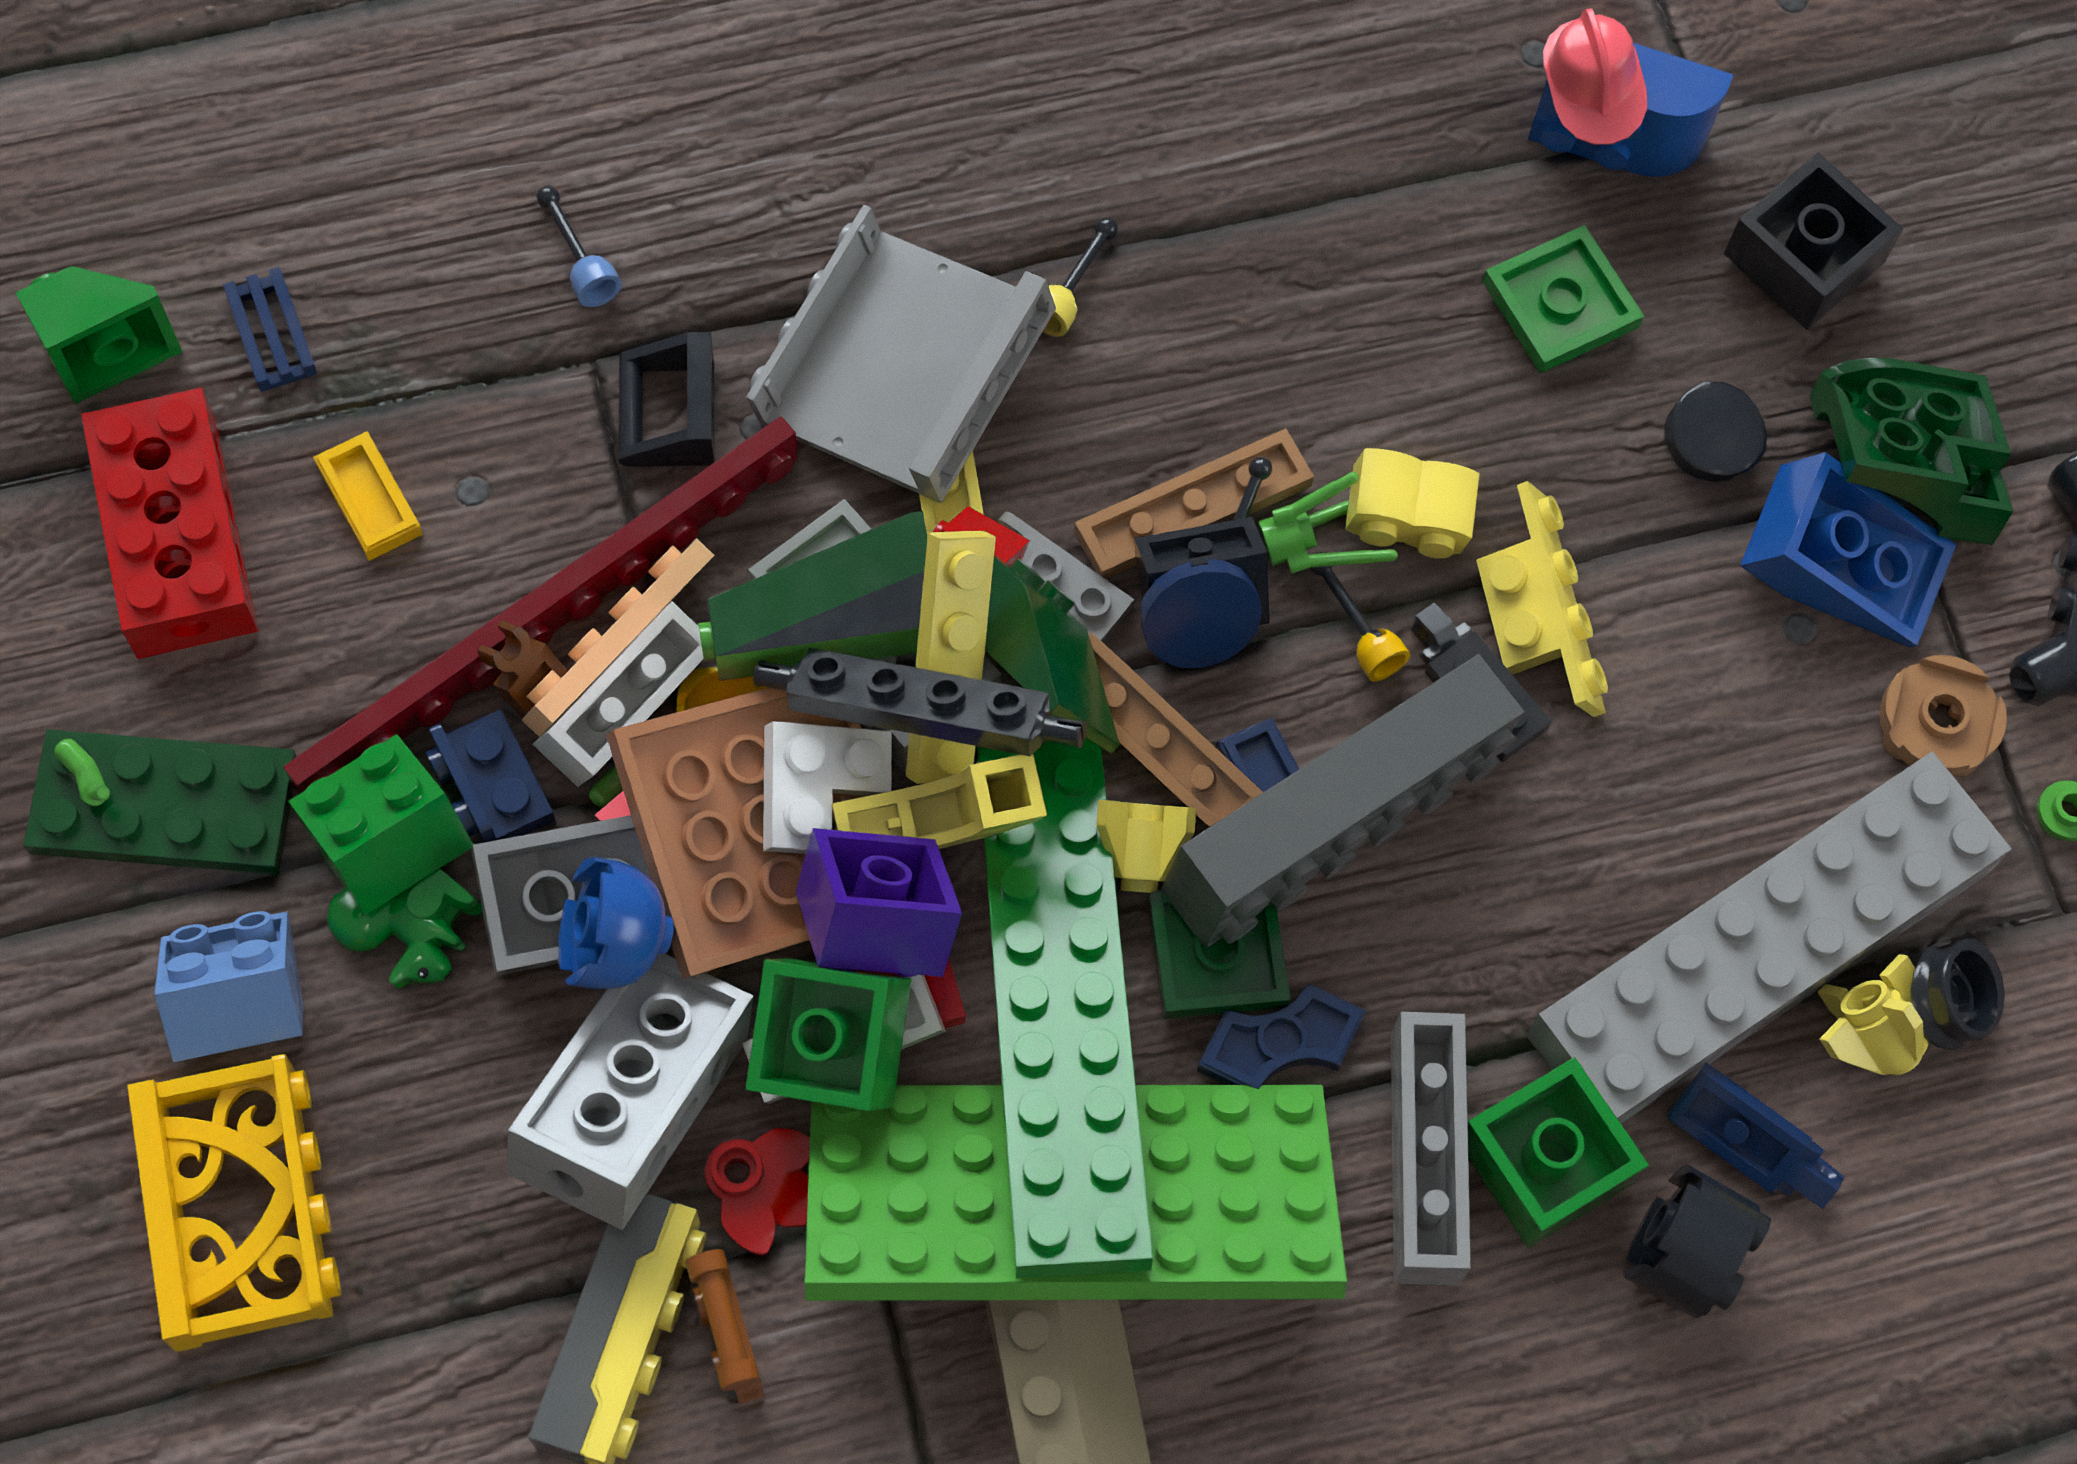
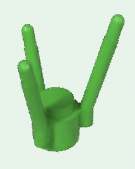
(1291, 532)

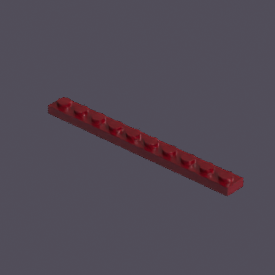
(566, 596)

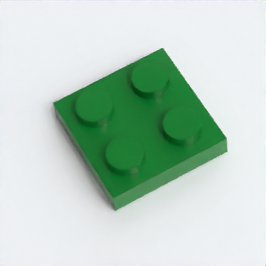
(1562, 299)

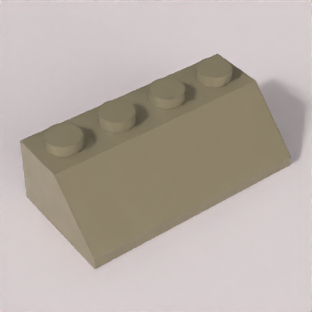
(1067, 1382)

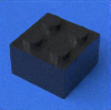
(1812, 240)

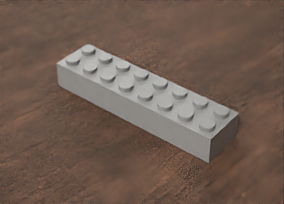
(1772, 938)

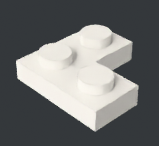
(808, 766)

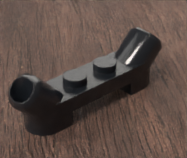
(2052, 665)

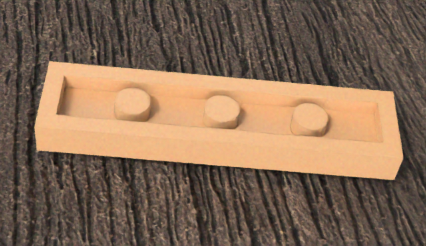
(596, 651)

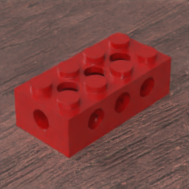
(169, 523)

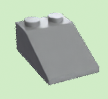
(529, 879)

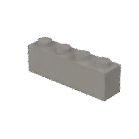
(1430, 1149)

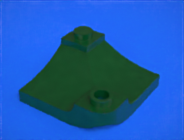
(1921, 438)

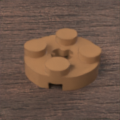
(1961, 687)

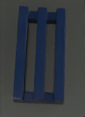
(256, 289)

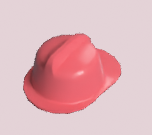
(1595, 79)

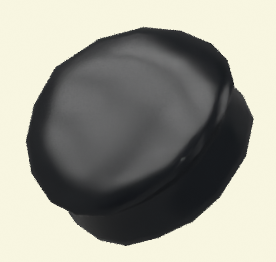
(1715, 432)
(1958, 993)

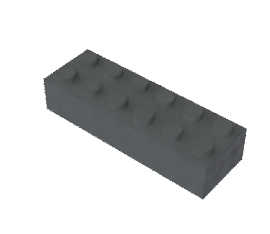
(1342, 802)

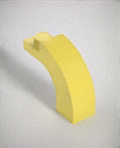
(954, 809)

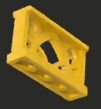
(162, 1145)

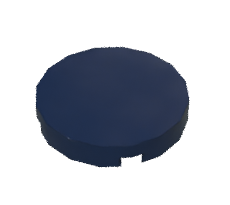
(1200, 614)

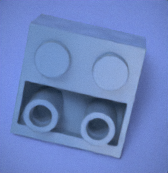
(229, 985)

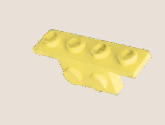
(1536, 606)

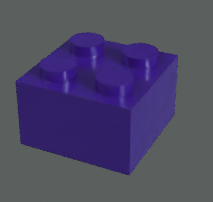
(877, 903)

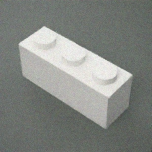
(623, 694)

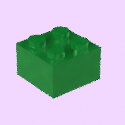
(381, 823)
(828, 1034)
(1552, 1152)

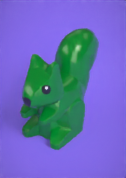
(418, 917)

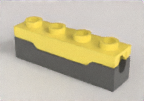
(615, 1334)

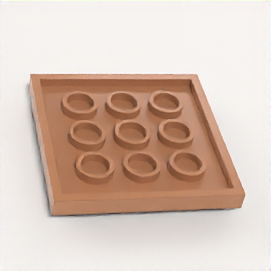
(699, 822)

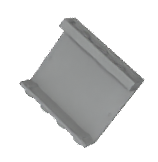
(899, 357)

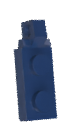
(1754, 1138)

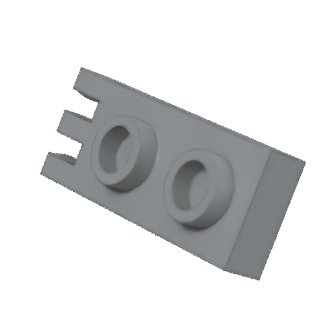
(1098, 602)

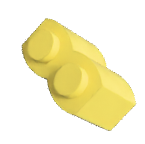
(1412, 502)

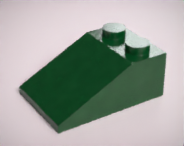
(1047, 648)

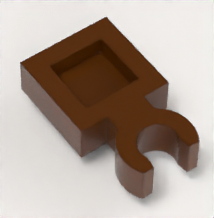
(523, 665)

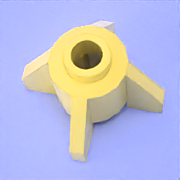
(1143, 840)
(1876, 1022)

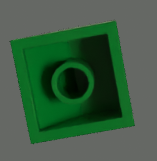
(97, 328)

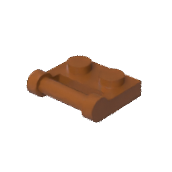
(721, 1310)

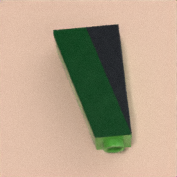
(841, 600)

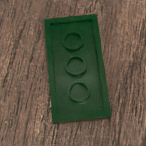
(165, 803)

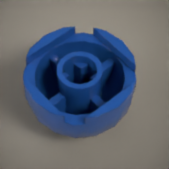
(613, 927)

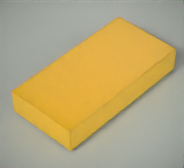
(368, 496)

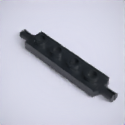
(920, 702)

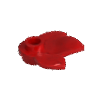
(770, 1195)

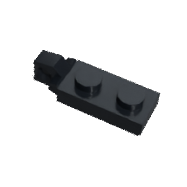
(1452, 646)

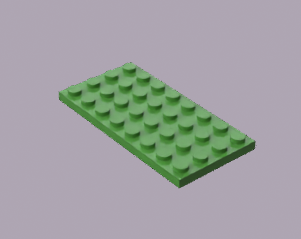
(922, 1205)

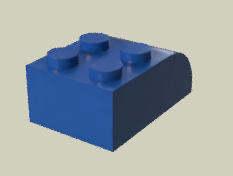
(1674, 130)

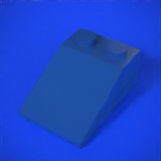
(1848, 550)

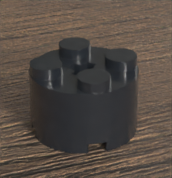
(1695, 1243)

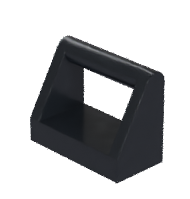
(685, 447)
(1230, 541)

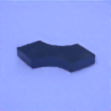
(1307, 1032)

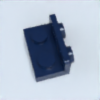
(491, 778)

